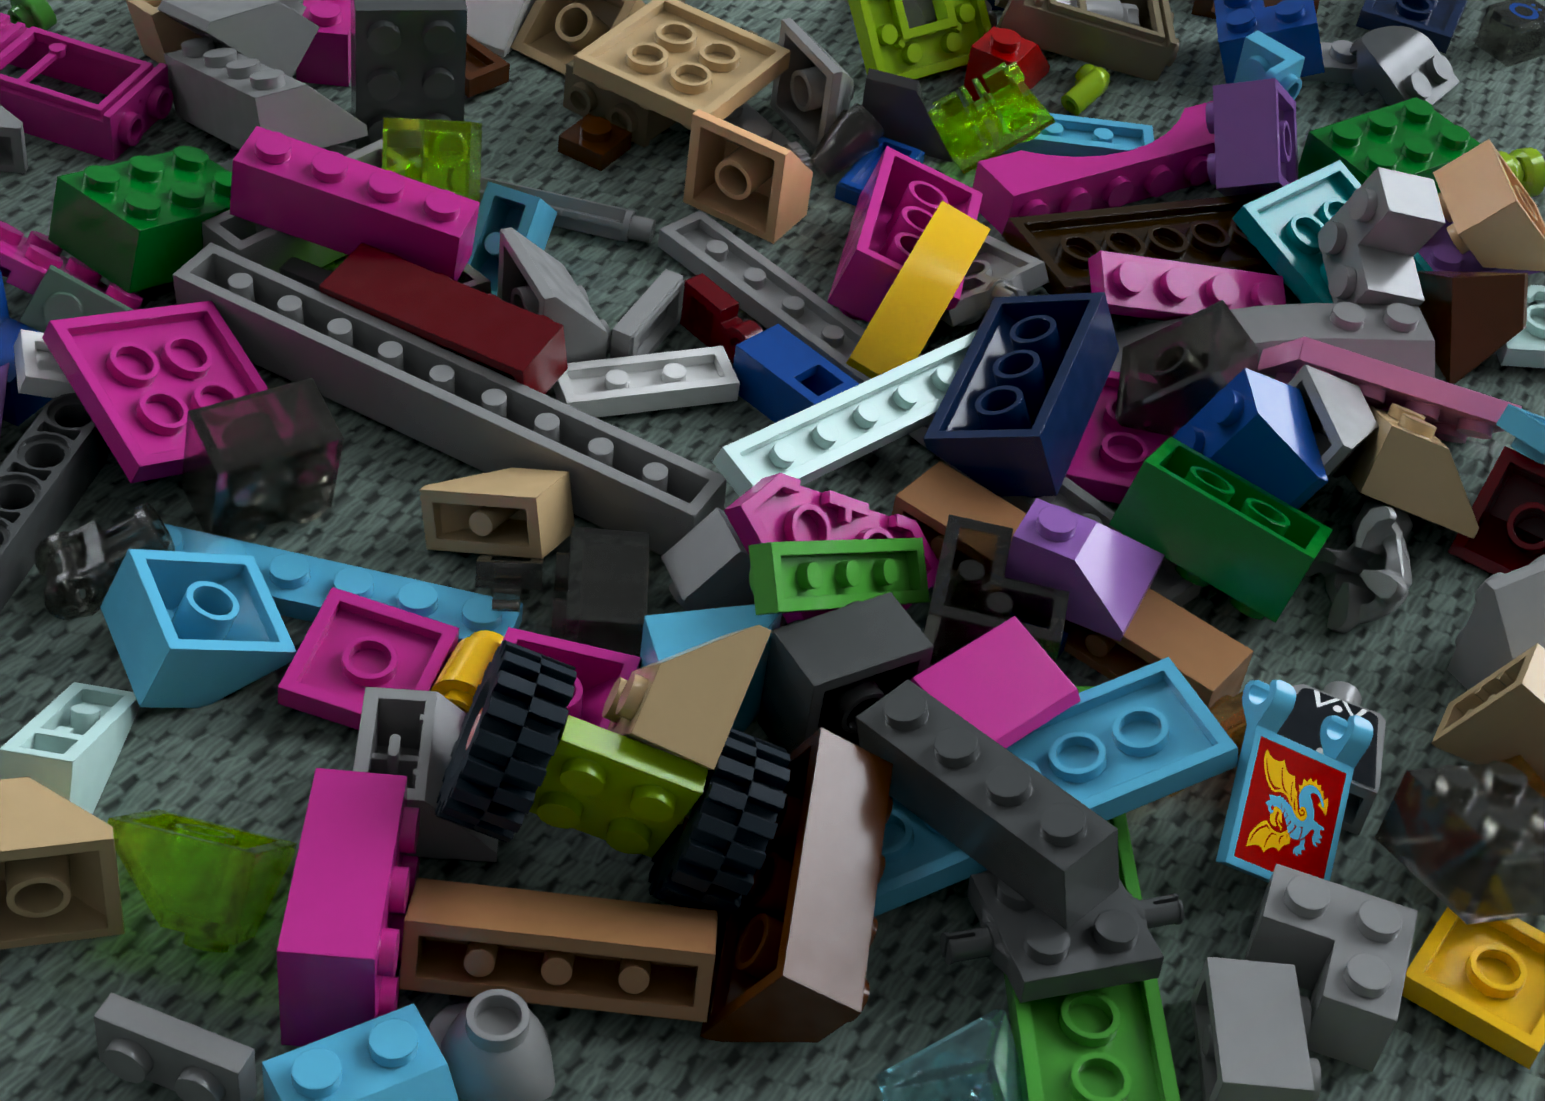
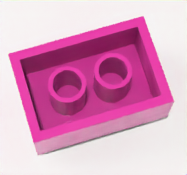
(345, 905)

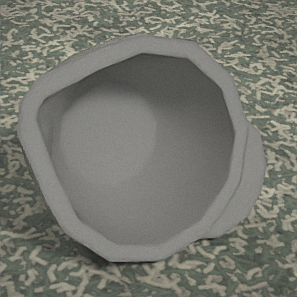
(495, 1048)

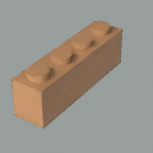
(559, 949)

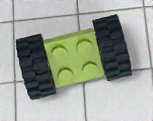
(529, 756)

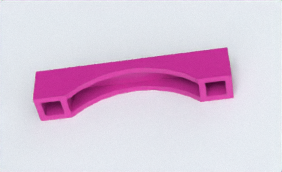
(1049, 184)

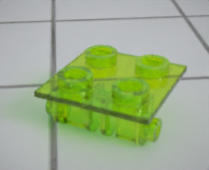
(994, 121)

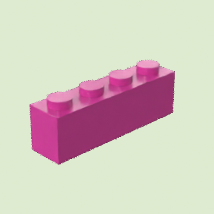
(350, 203)

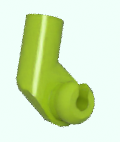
(1089, 85)

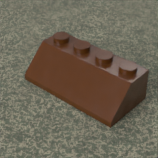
(803, 934)

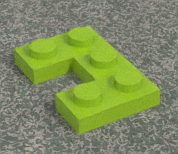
(921, 50)

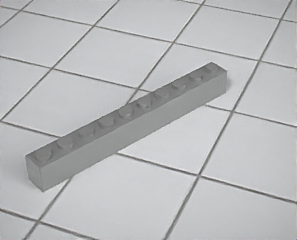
(450, 399)

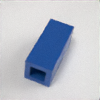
(785, 374)

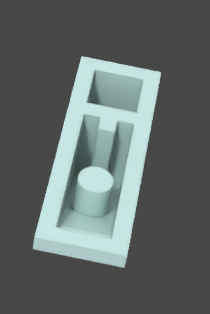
(73, 742)

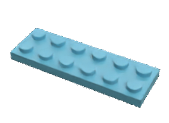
(1108, 751)

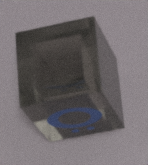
(1513, 31)

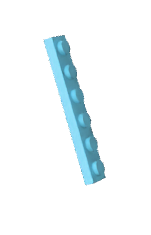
(303, 582)

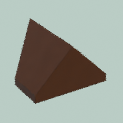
(1471, 315)

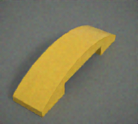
(919, 292)

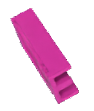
(134, 89)

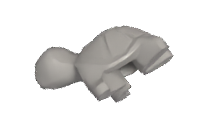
(1373, 572)

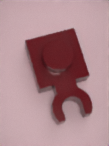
(713, 315)

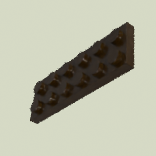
(1175, 231)

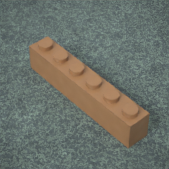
(1160, 628)

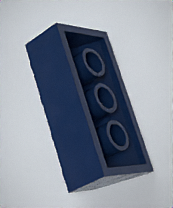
(1026, 392)

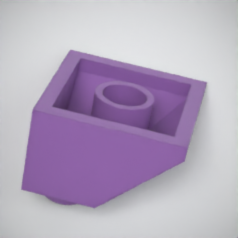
(1091, 561)

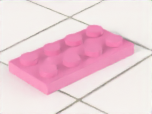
(1449, 407)

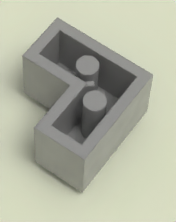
(1376, 235)
(1344, 950)

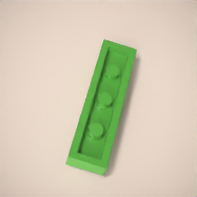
(835, 573)

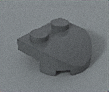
(1401, 65)

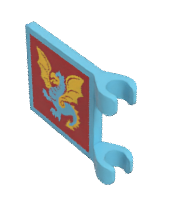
(1285, 795)

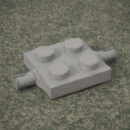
(995, 272)

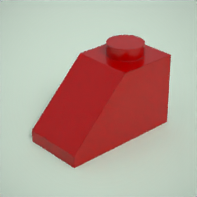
(1005, 46)

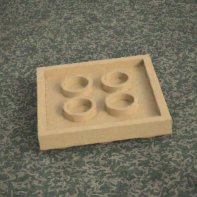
(681, 61)

